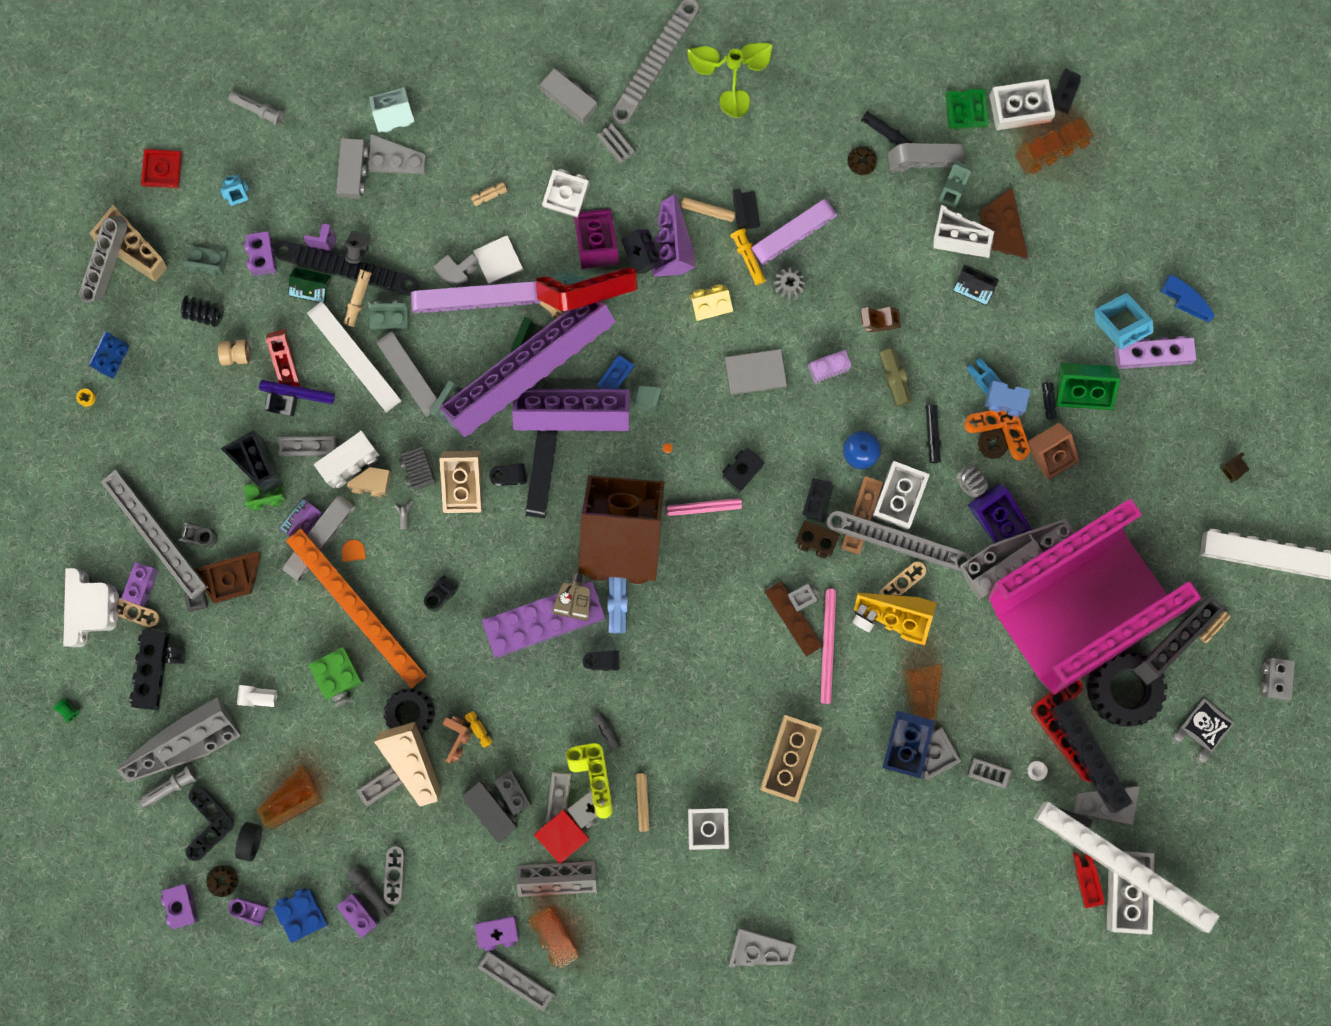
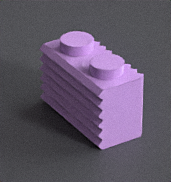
(829, 366)

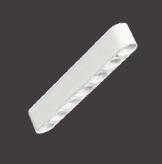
(354, 356)

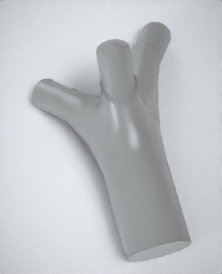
(403, 513)

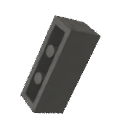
(490, 811)

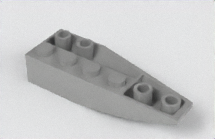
(1010, 554)
(182, 742)

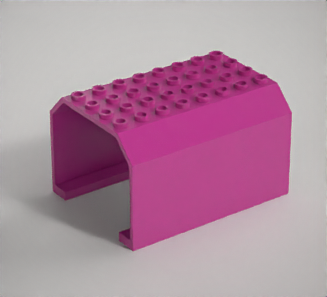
(1085, 601)

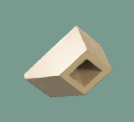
(371, 480)

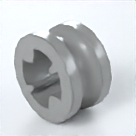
(341, 698)

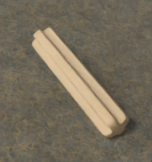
(708, 209)
(642, 801)

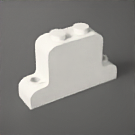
(87, 607)

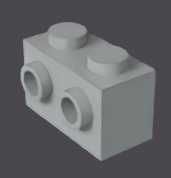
(1277, 679)

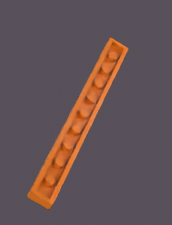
(356, 608)

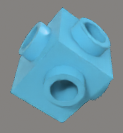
(234, 189)

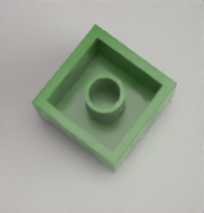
(335, 673)

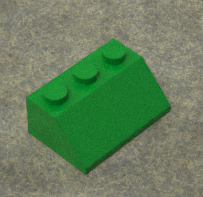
(1087, 386)

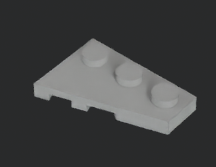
(1093, 805)

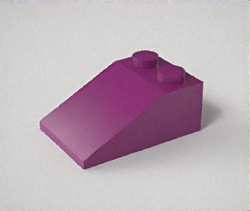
(596, 239)

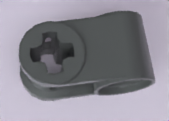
(357, 246)
(194, 535)

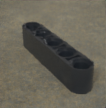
(541, 473)

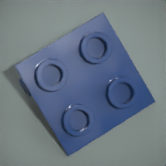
(108, 355)

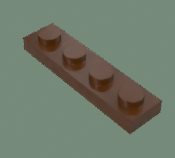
(793, 620)

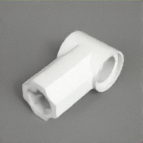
(253, 696)

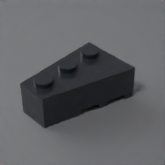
(254, 460)

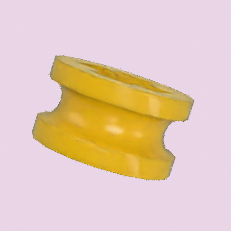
(80, 395)

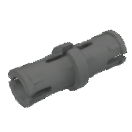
(606, 731)

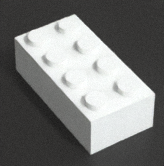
(1127, 906)

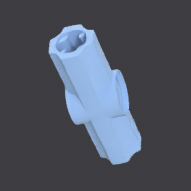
(617, 605)

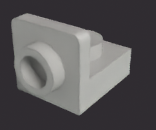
(803, 597)

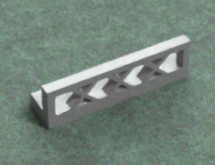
(556, 883)

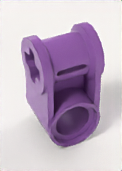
(249, 911)

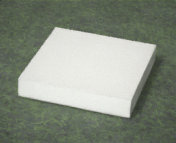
(498, 260)

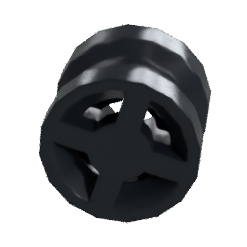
(175, 655)

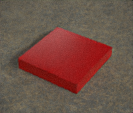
(161, 168)
(561, 836)

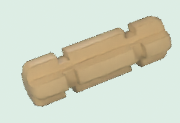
(489, 194)
(1214, 627)

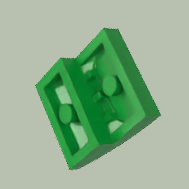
(967, 109)

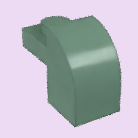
(955, 184)

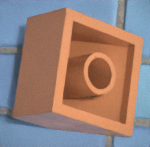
(1054, 450)

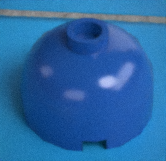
(861, 450)

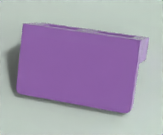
(325, 241)

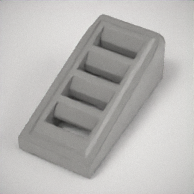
(1006, 779)

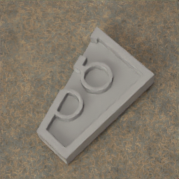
(394, 158)
(760, 949)

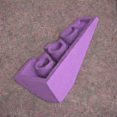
(673, 241)

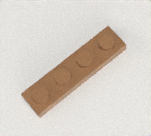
(863, 509)

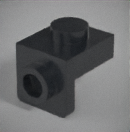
(280, 404)

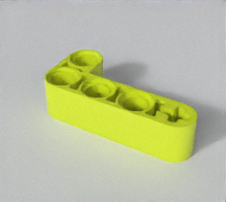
(586, 761)

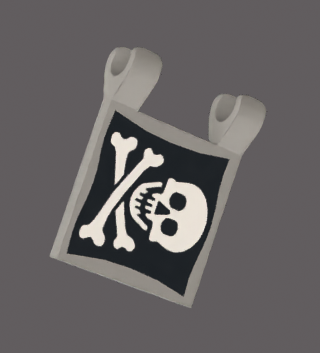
(1206, 727)

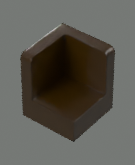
(1235, 468)

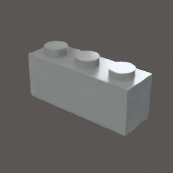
(569, 96)
(352, 169)

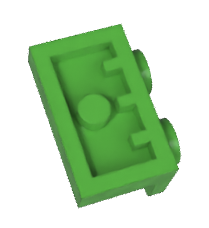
(258, 498)

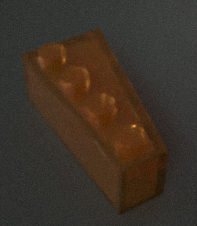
(1053, 146)

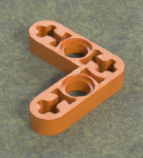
(1006, 425)

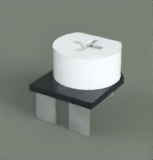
(862, 621)

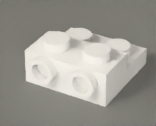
(566, 192)

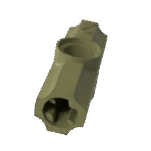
(895, 376)

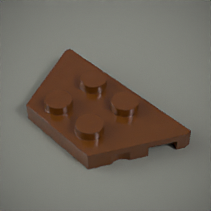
(1004, 220)
(230, 577)

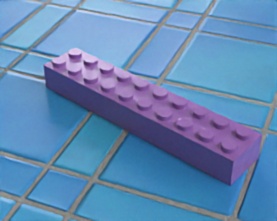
(526, 366)

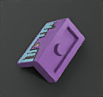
(302, 517)

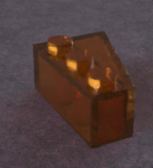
(923, 690)
(290, 800)
(553, 936)

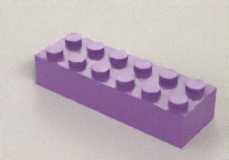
(572, 410)
(535, 624)

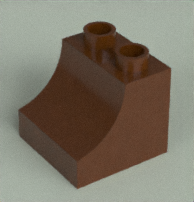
(621, 528)

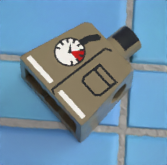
(573, 600)

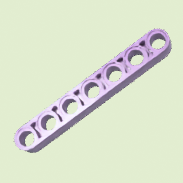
(474, 296)

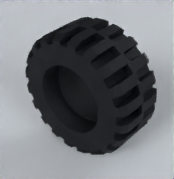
(1106, 705)

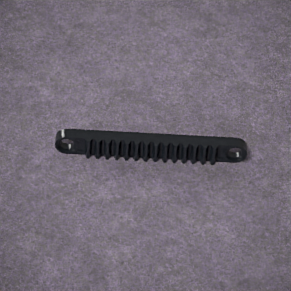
(338, 266)

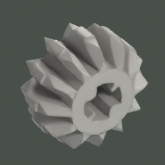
(781, 282)
(972, 481)

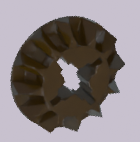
(861, 168)
(984, 445)
(230, 878)

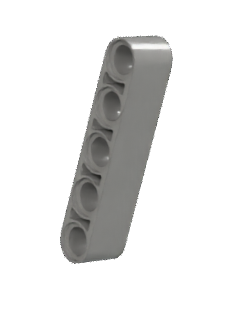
(101, 251)
(407, 372)
(321, 534)

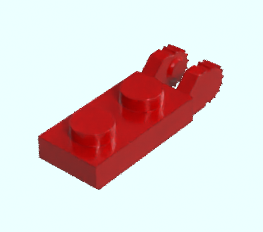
(1088, 882)

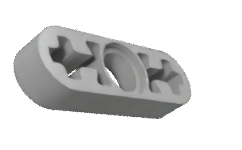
(399, 890)

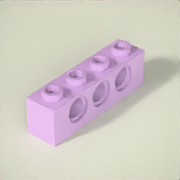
(1184, 346)

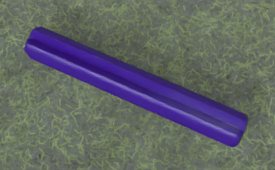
(295, 391)

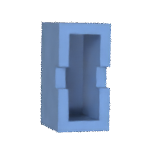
(1004, 399)

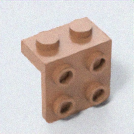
(458, 725)

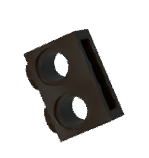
(818, 533)

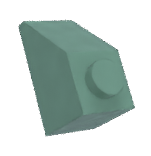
(647, 398)

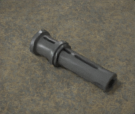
(363, 884)

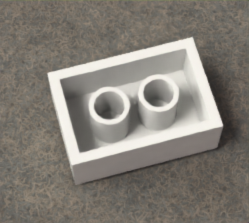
(1022, 104)
(347, 460)
(900, 495)

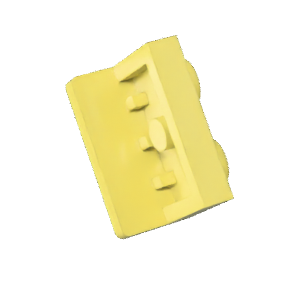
(711, 302)

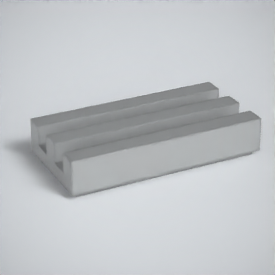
(606, 131)

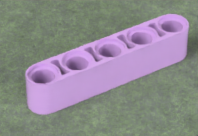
(794, 230)

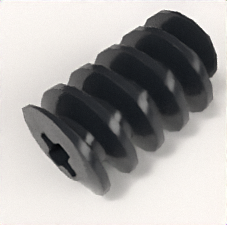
(200, 312)

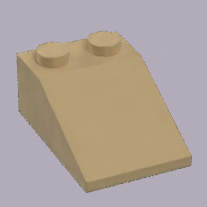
(461, 481)

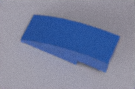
(1187, 298)

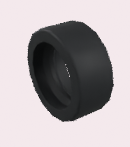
(248, 841)

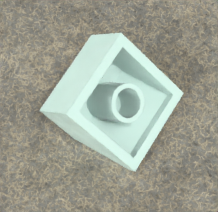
(391, 110)

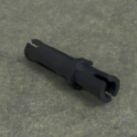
(893, 135)
(934, 456)

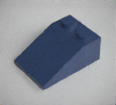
(909, 745)

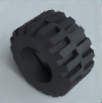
(409, 695)

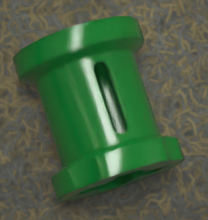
(66, 710)

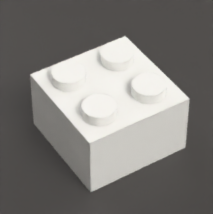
(708, 828)

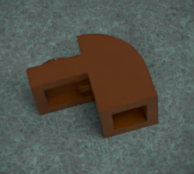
(880, 319)

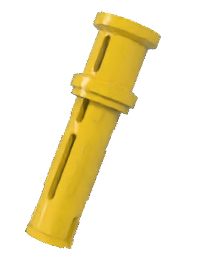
(745, 248)

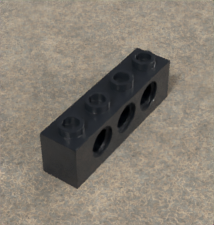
(155, 680)

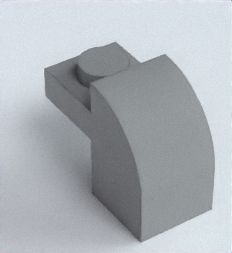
(455, 274)

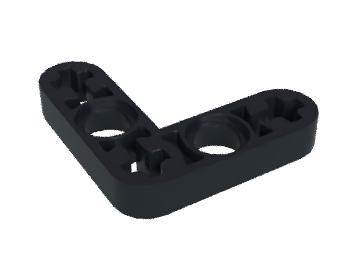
(214, 820)

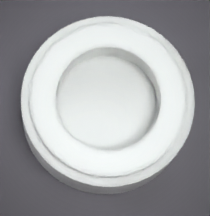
(1037, 770)

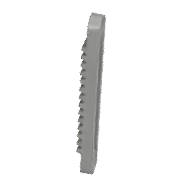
(655, 61)
(897, 540)

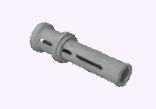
(263, 110)
(175, 783)

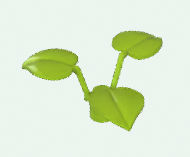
(706, 58)

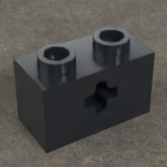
(641, 250)

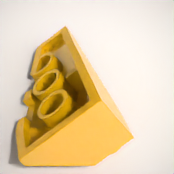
(900, 613)

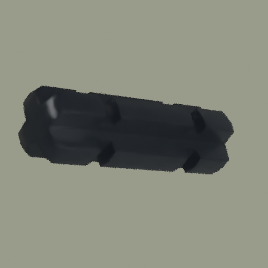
(1049, 400)

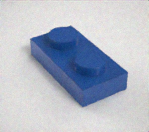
(616, 374)

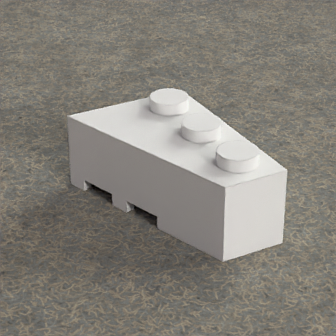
(962, 235)

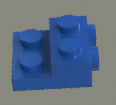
(300, 914)

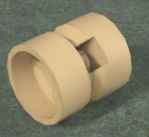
(233, 352)

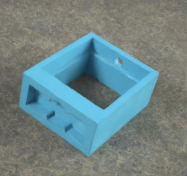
(1129, 334)

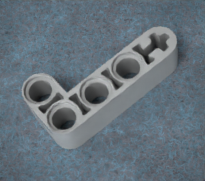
(924, 155)

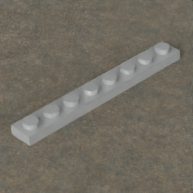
(154, 534)

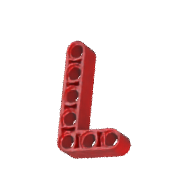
(585, 292)
(1056, 737)

